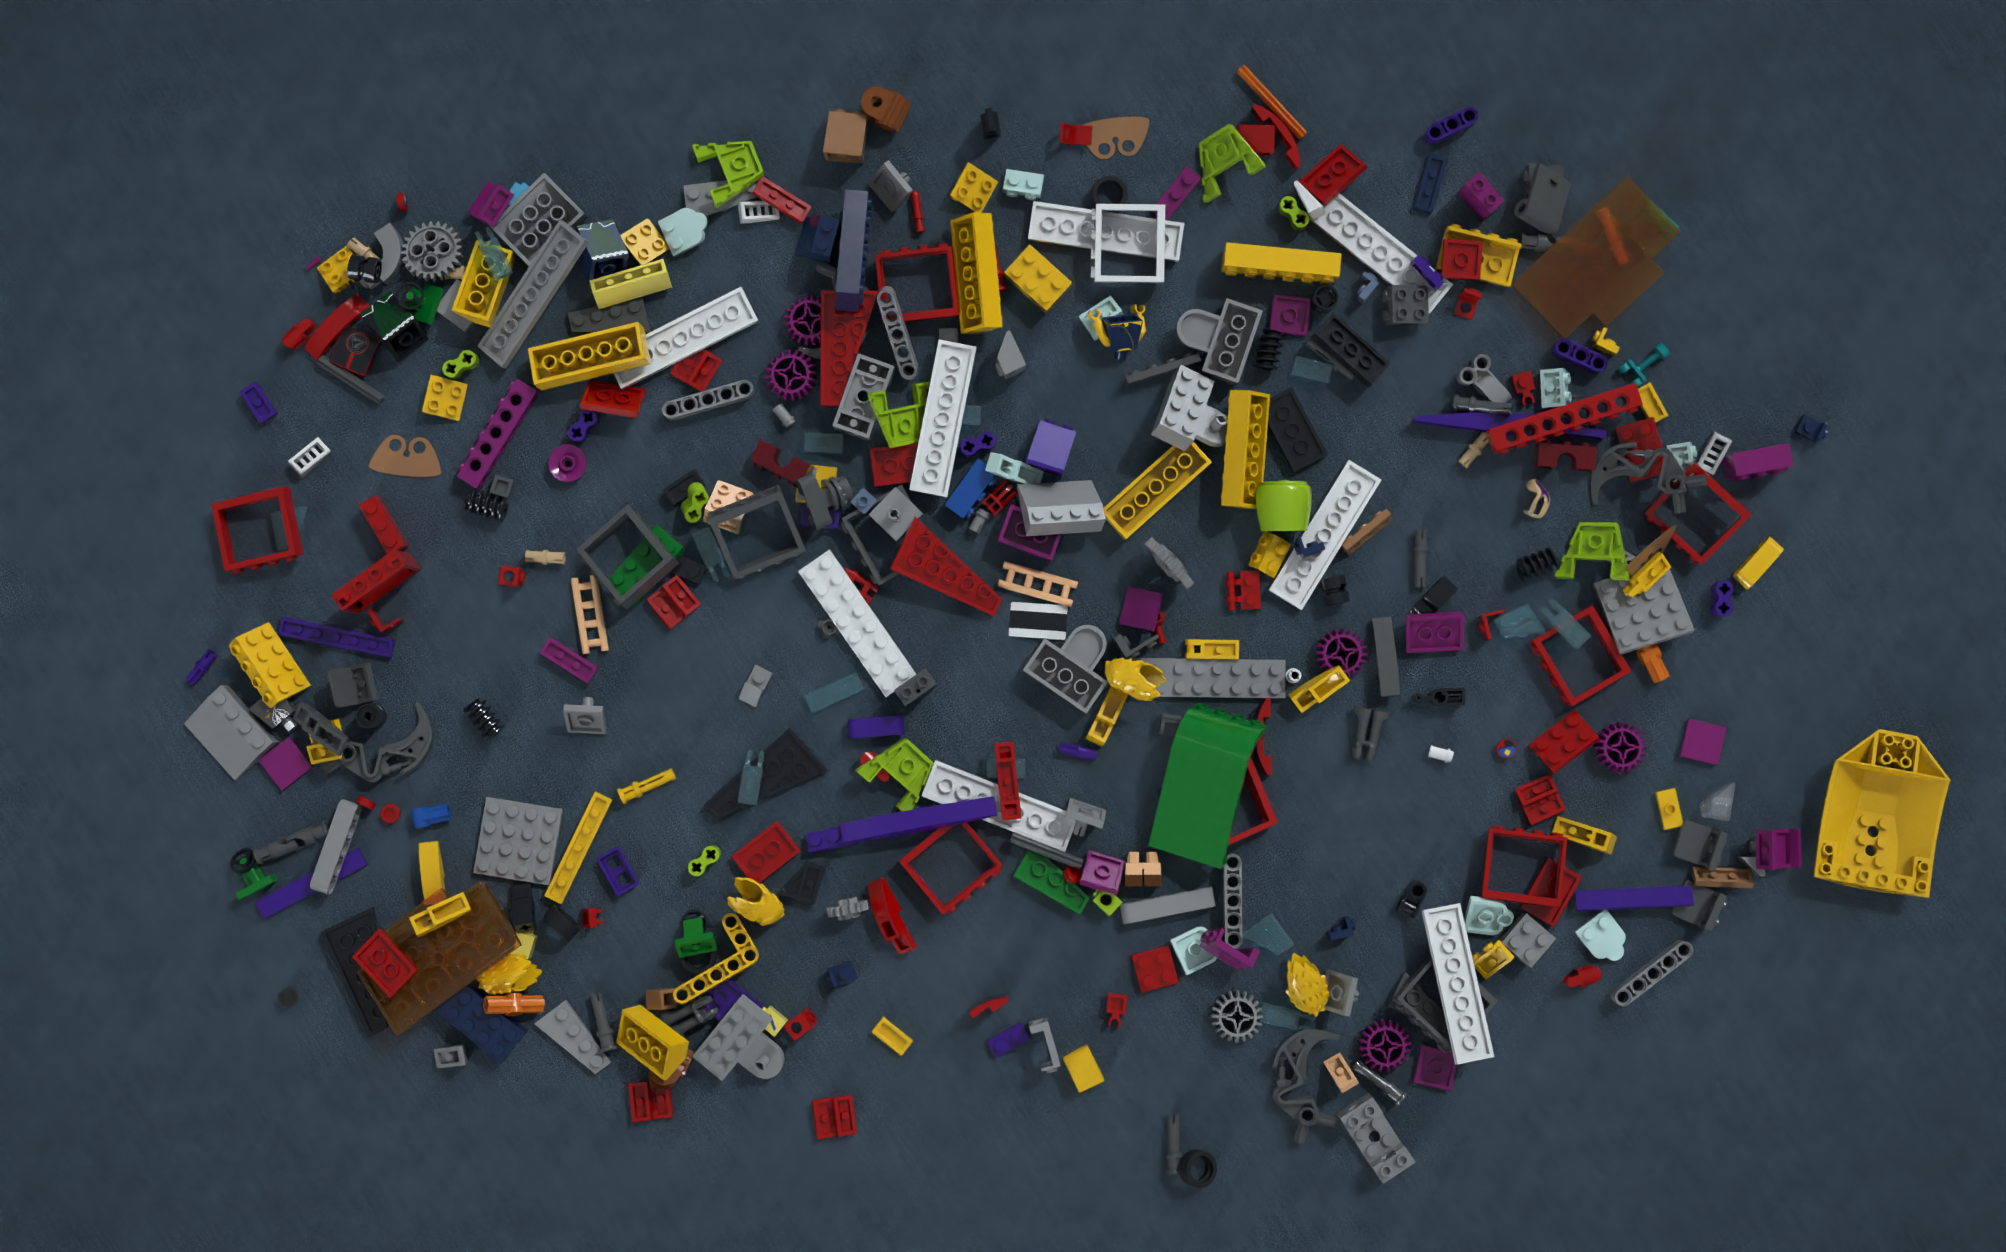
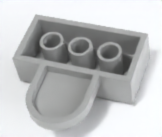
(1222, 337)
(1186, 413)
(1071, 668)
(741, 1040)

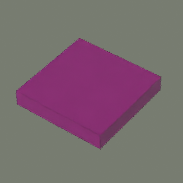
(1290, 315)
(1141, 609)
(1702, 741)
(286, 763)
(1102, 872)
(1434, 1068)

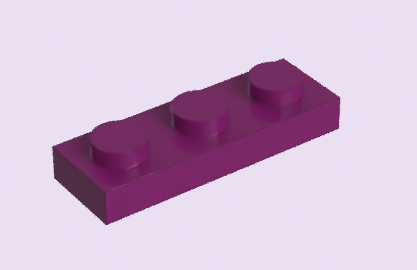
(1178, 192)
(569, 660)

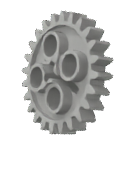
(444, 260)
(1166, 560)

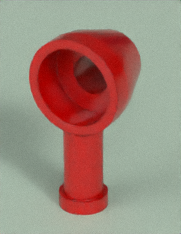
(1158, 629)

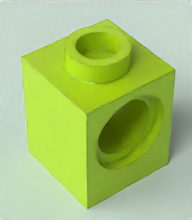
(1109, 908)

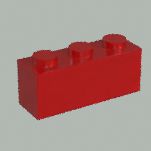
(383, 524)

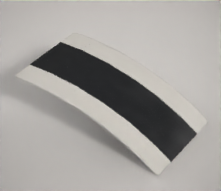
(1038, 620)

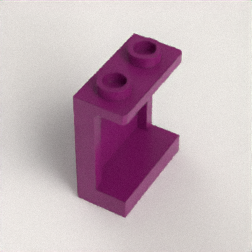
(1480, 196)
(490, 203)
(1778, 848)
(1235, 958)

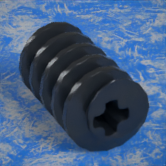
(1269, 346)
(487, 505)
(1536, 563)
(483, 718)

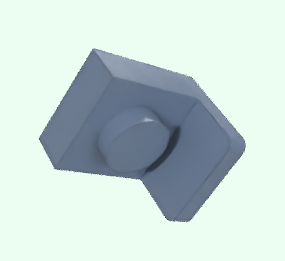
(1366, 290)
(863, 501)

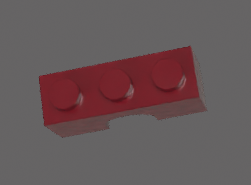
(1582, 456)
(767, 457)

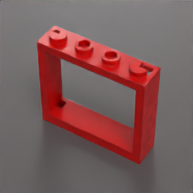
(922, 251)
(290, 525)
(1693, 555)
(376, 581)
(1607, 642)
(1261, 801)
(1536, 835)
(965, 893)

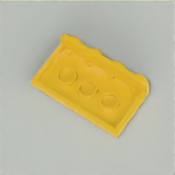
(1498, 254)
(268, 664)

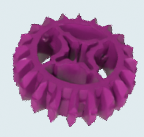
(801, 321)
(788, 384)
(1338, 644)
(1620, 740)
(1385, 1054)

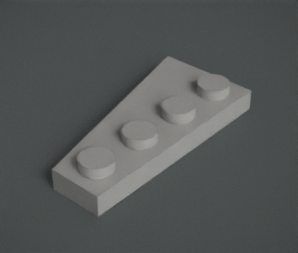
(700, 200)
(571, 1033)

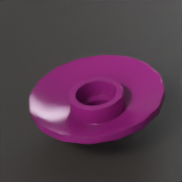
(561, 456)

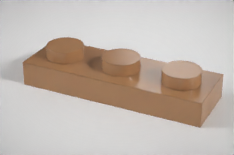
(1366, 532)
(1722, 877)

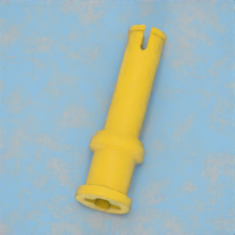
(637, 789)

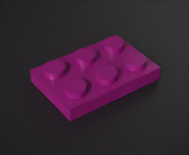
(1434, 632)

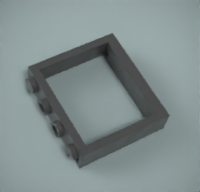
(744, 506)
(857, 544)
(650, 579)
(1445, 1046)

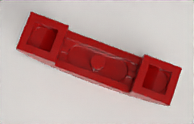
(1264, 115)
(334, 325)
(1264, 761)
(1007, 781)

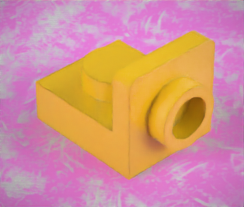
(1604, 345)

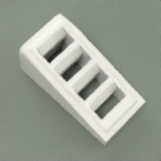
(1310, 203)
(759, 218)
(1727, 442)
(313, 461)

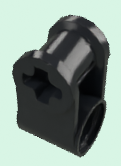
(1412, 900)

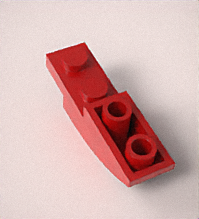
(887, 916)

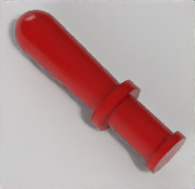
(918, 217)

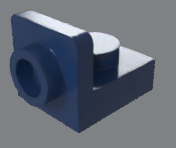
(1811, 428)
(1312, 548)
(1340, 932)
(841, 974)

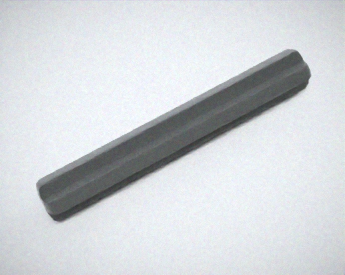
(351, 380)
(1046, 850)

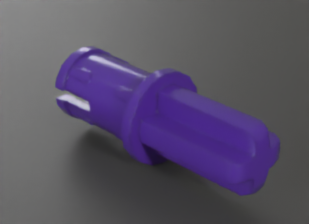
(201, 666)
(1077, 751)

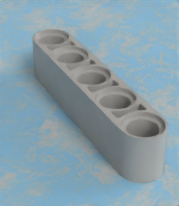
(897, 323)
(717, 402)
(336, 846)
(1167, 905)
(1236, 909)
(1660, 972)

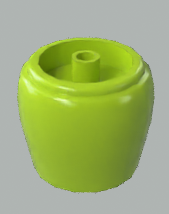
(1283, 505)

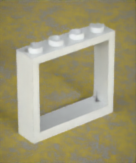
(1160, 243)

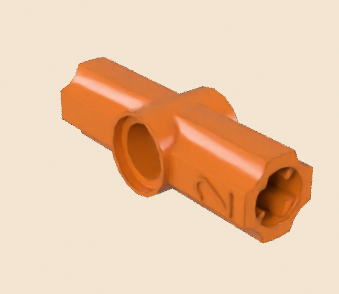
(1651, 659)
(513, 1004)

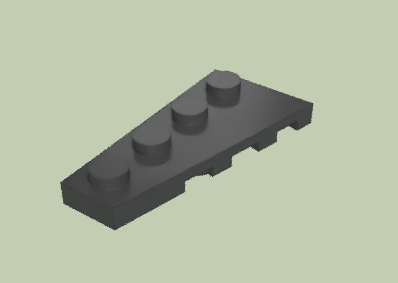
(620, 314)

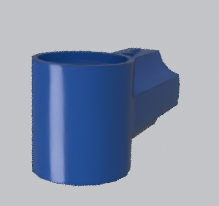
(426, 816)

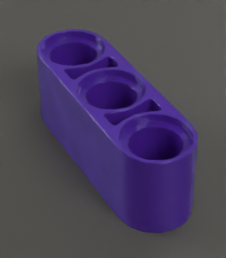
(1456, 118)
(1588, 356)
(875, 726)

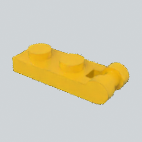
(1212, 649)

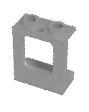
(1043, 1025)

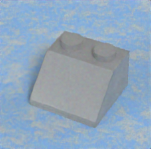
(1009, 358)

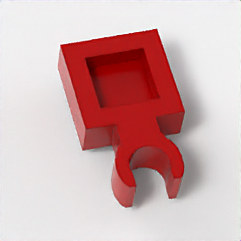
(1523, 384)
(1116, 1005)

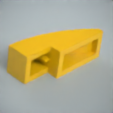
(1318, 688)
(1106, 716)
(431, 868)
(440, 914)

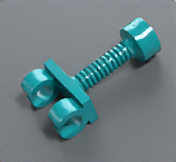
(1660, 352)

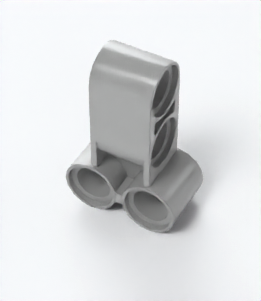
(1484, 381)

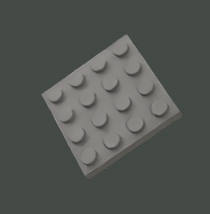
(1647, 616)
(518, 840)

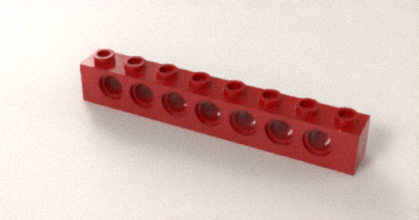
(1628, 393)

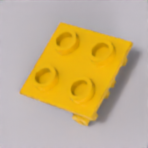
(973, 188)
(644, 242)
(335, 270)
(444, 397)

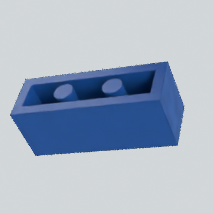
(970, 490)

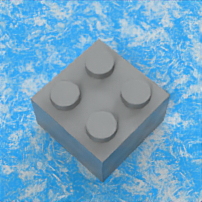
(1527, 939)

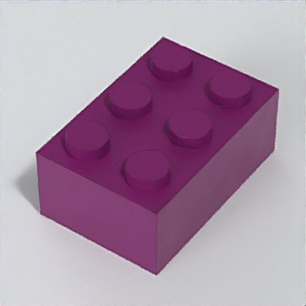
(1758, 462)
(1014, 535)

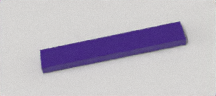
(336, 637)
(301, 888)
(1634, 898)

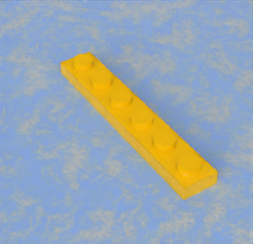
(578, 847)

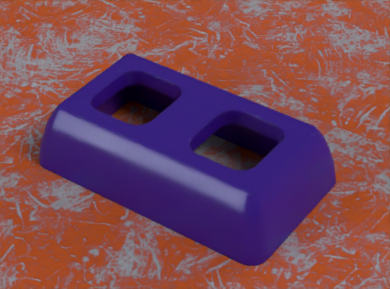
(612, 874)

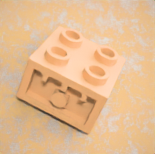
(724, 495)

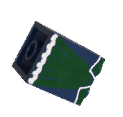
(819, 238)
(605, 249)

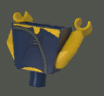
(1120, 331)

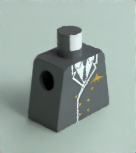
(276, 716)

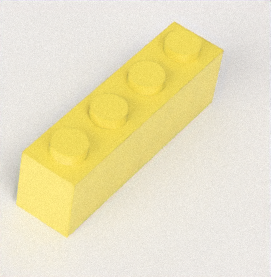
(630, 284)

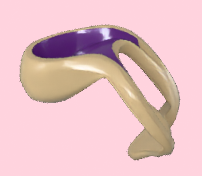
(1536, 487)

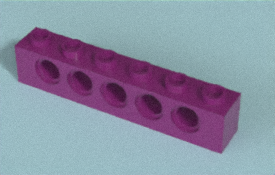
(498, 445)

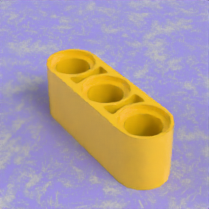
(1758, 562)

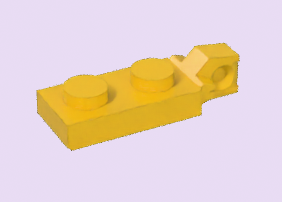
(1647, 575)

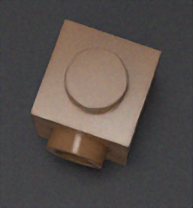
(660, 999)

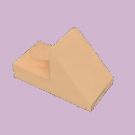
(1340, 1072)

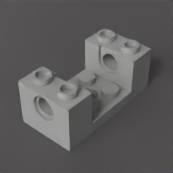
(853, 415)
(1387, 1154)

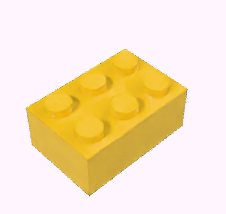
(1037, 279)

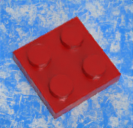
(1461, 259)
(1155, 968)

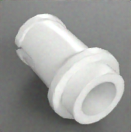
(1289, 678)
(1441, 754)

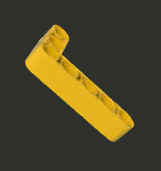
(739, 957)

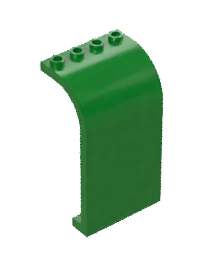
(1204, 784)

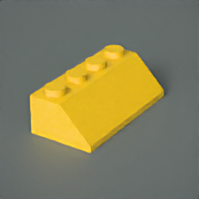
(479, 292)
(651, 1041)

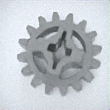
(847, 908)

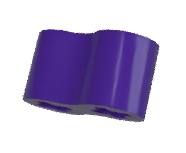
(583, 426)
(978, 445)
(1721, 598)

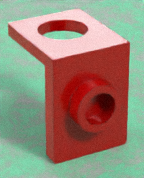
(1076, 134)
(1469, 296)
(519, 577)
(377, 622)
(1483, 624)
(807, 1021)

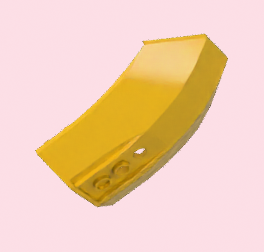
(1899, 791)

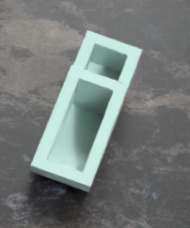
(1013, 469)

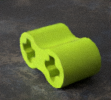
(1293, 213)
(460, 364)
(693, 504)
(704, 860)

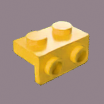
(1269, 554)
(1492, 958)

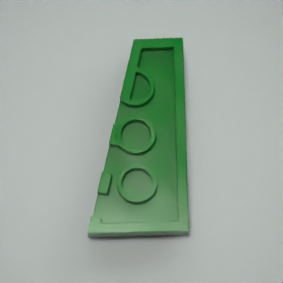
(1048, 879)

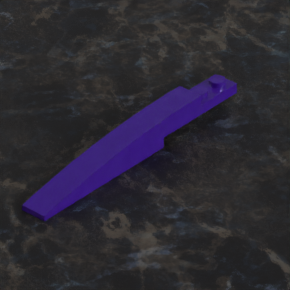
(1485, 421)
(901, 824)

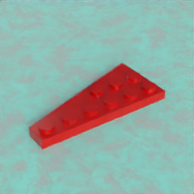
(840, 343)
(933, 564)

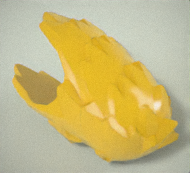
(1134, 678)
(757, 902)
(509, 975)
(1306, 985)

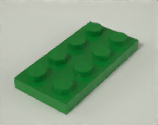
(642, 561)

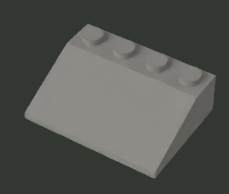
(534, 216)
(1061, 508)
(230, 731)

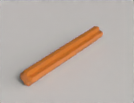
(1271, 102)

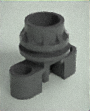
(833, 494)

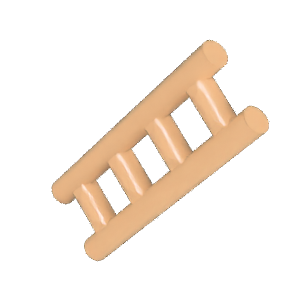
(1030, 574)
(598, 622)

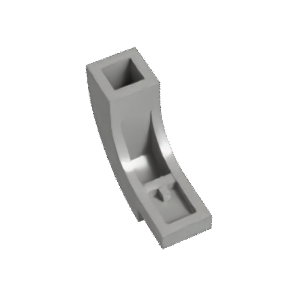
(392, 257)

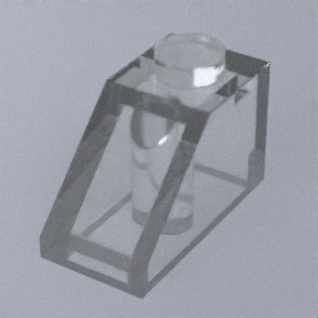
(1719, 803)

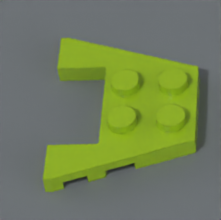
(1221, 152)
(738, 164)
(901, 424)
(1595, 542)
(905, 765)

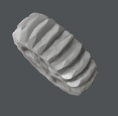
(1246, 1016)

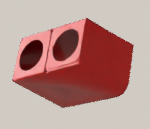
(1259, 137)

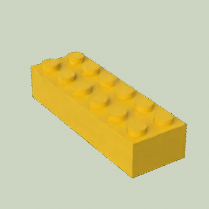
(1281, 263)
(976, 273)
(589, 356)
(1244, 447)
(1154, 488)

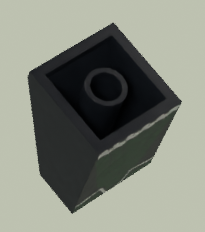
(394, 326)

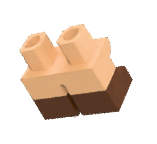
(1151, 870)

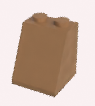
(845, 136)

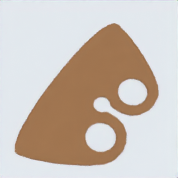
(1121, 127)
(415, 465)
(1661, 542)

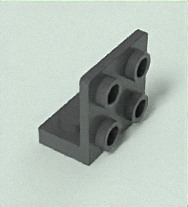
(1123, 645)

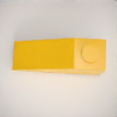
(1585, 835)

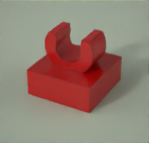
(589, 917)

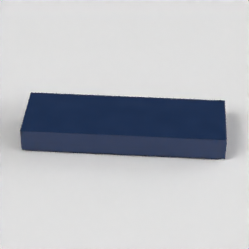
(1430, 183)

